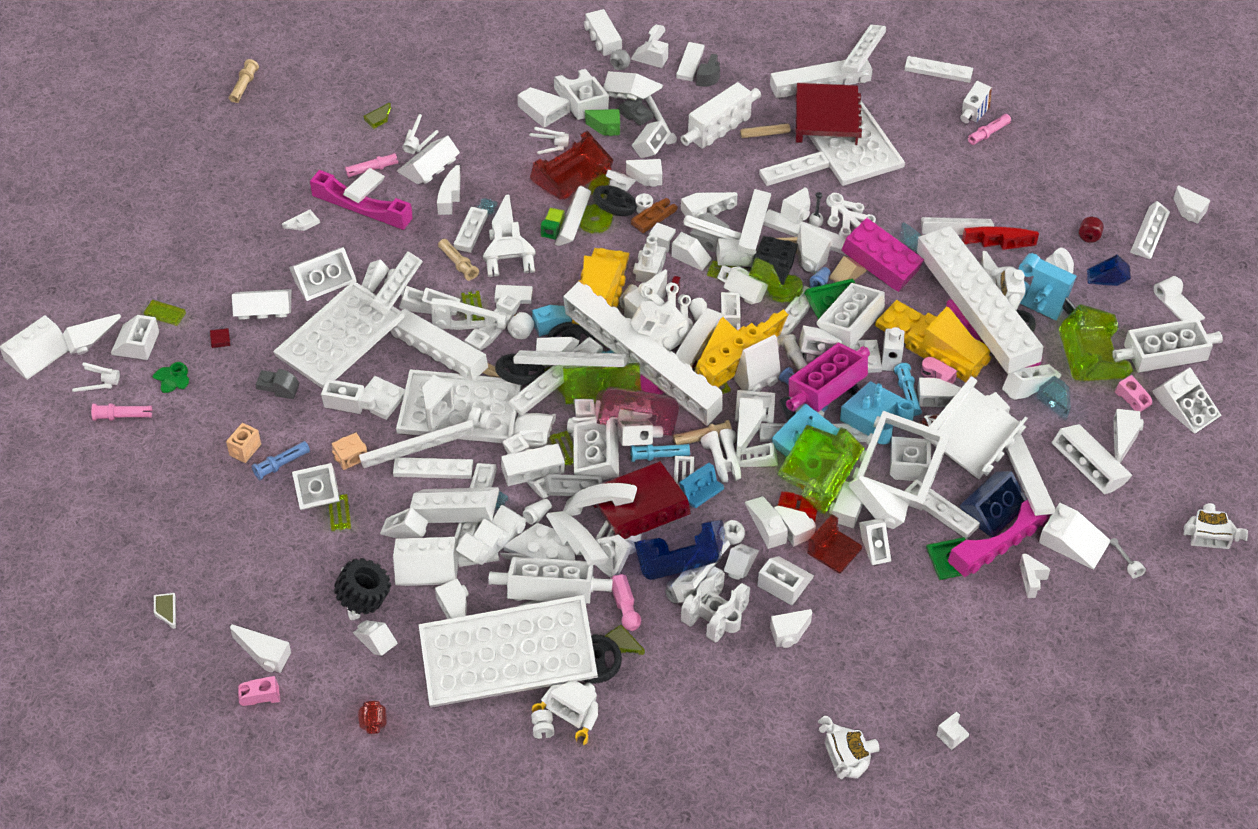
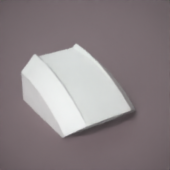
(909, 458)

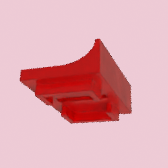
(790, 500)

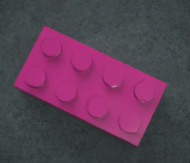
(882, 254)

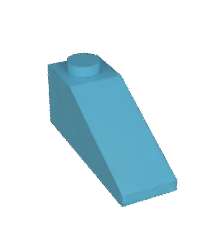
(549, 317)

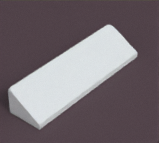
(573, 216)
(932, 224)
(1150, 230)

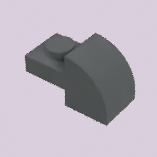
(709, 73)
(635, 110)
(282, 383)

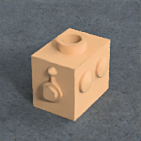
(243, 442)
(347, 450)

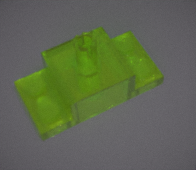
(587, 381)

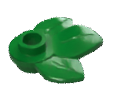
(171, 378)

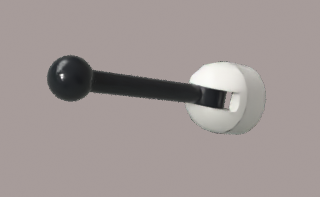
(816, 218)

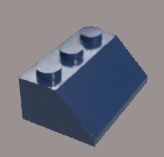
(995, 502)

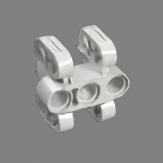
(706, 599)

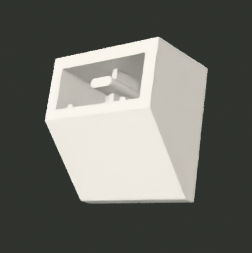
(136, 338)
(783, 579)

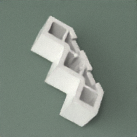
(492, 535)

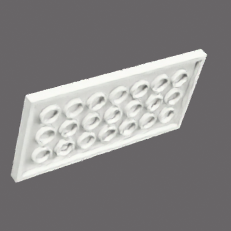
(507, 651)

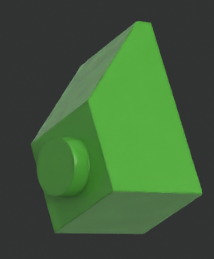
(604, 121)

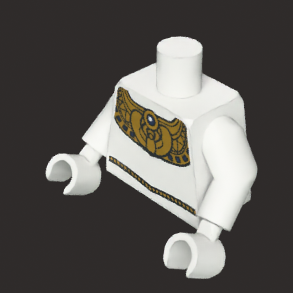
(1010, 283)
(1213, 529)
(847, 749)

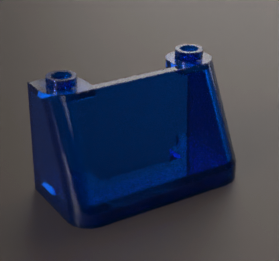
(658, 561)

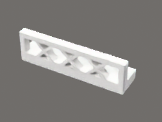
(690, 579)

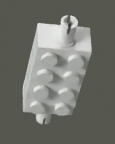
(720, 115)
(1167, 345)
(549, 579)

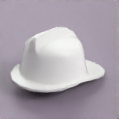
(1061, 259)

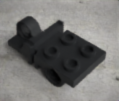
(777, 253)

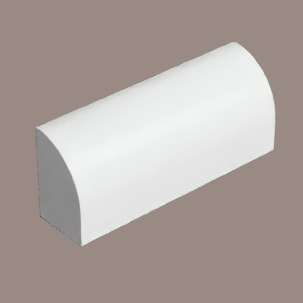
(1091, 458)

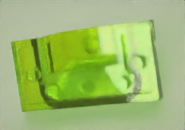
(821, 464)

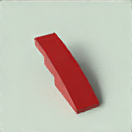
(1004, 236)

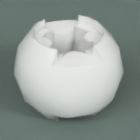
(734, 532)

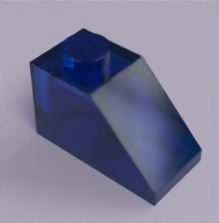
(1109, 272)

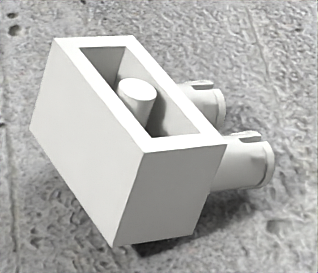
(650, 260)

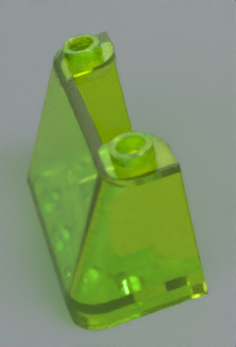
(1089, 345)

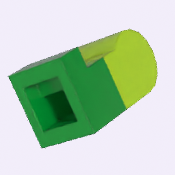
(552, 222)

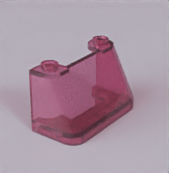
(612, 399)

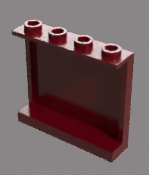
(828, 111)
(655, 502)

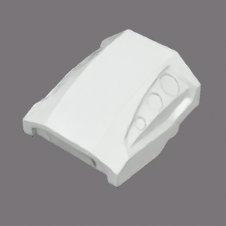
(534, 428)

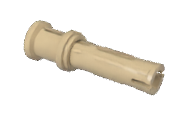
(245, 76)
(462, 263)
(696, 435)

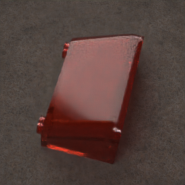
(572, 168)

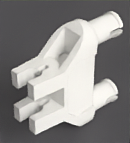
(508, 248)

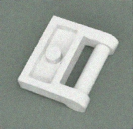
(768, 402)

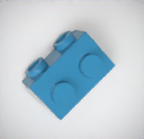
(701, 485)

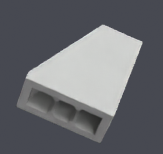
(543, 106)

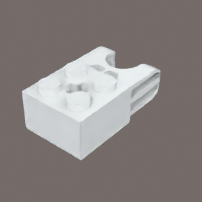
(582, 93)

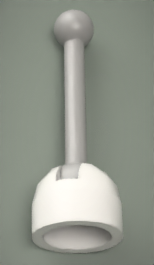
(1133, 566)

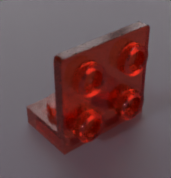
(833, 546)

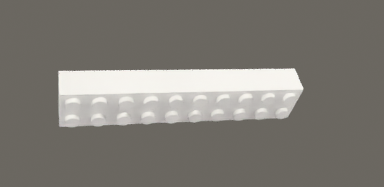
(980, 300)
(655, 361)

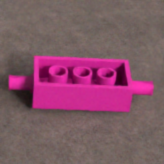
(827, 377)

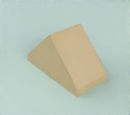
(847, 270)

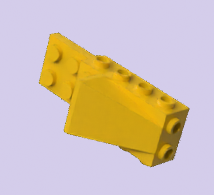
(605, 274)
(938, 337)
(726, 345)

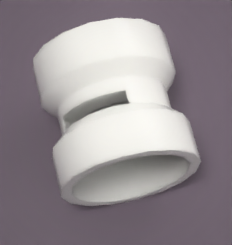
(481, 418)
(542, 723)

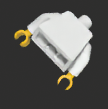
(572, 703)

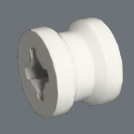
(643, 202)

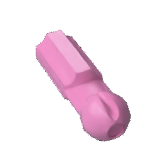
(624, 600)

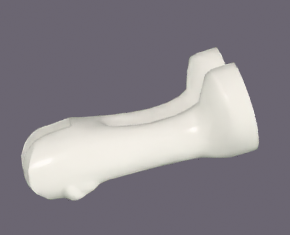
(731, 464)

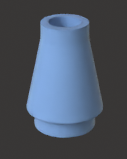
(820, 277)

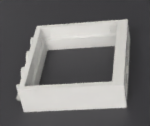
(939, 436)

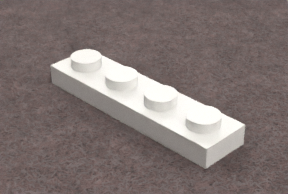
(938, 69)
(794, 168)
(433, 468)
(946, 511)

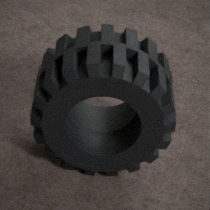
(368, 575)

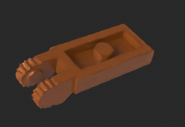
(653, 214)

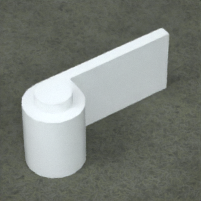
(1170, 294)

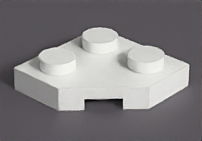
(386, 396)
(617, 552)

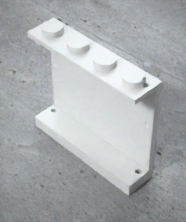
(976, 430)

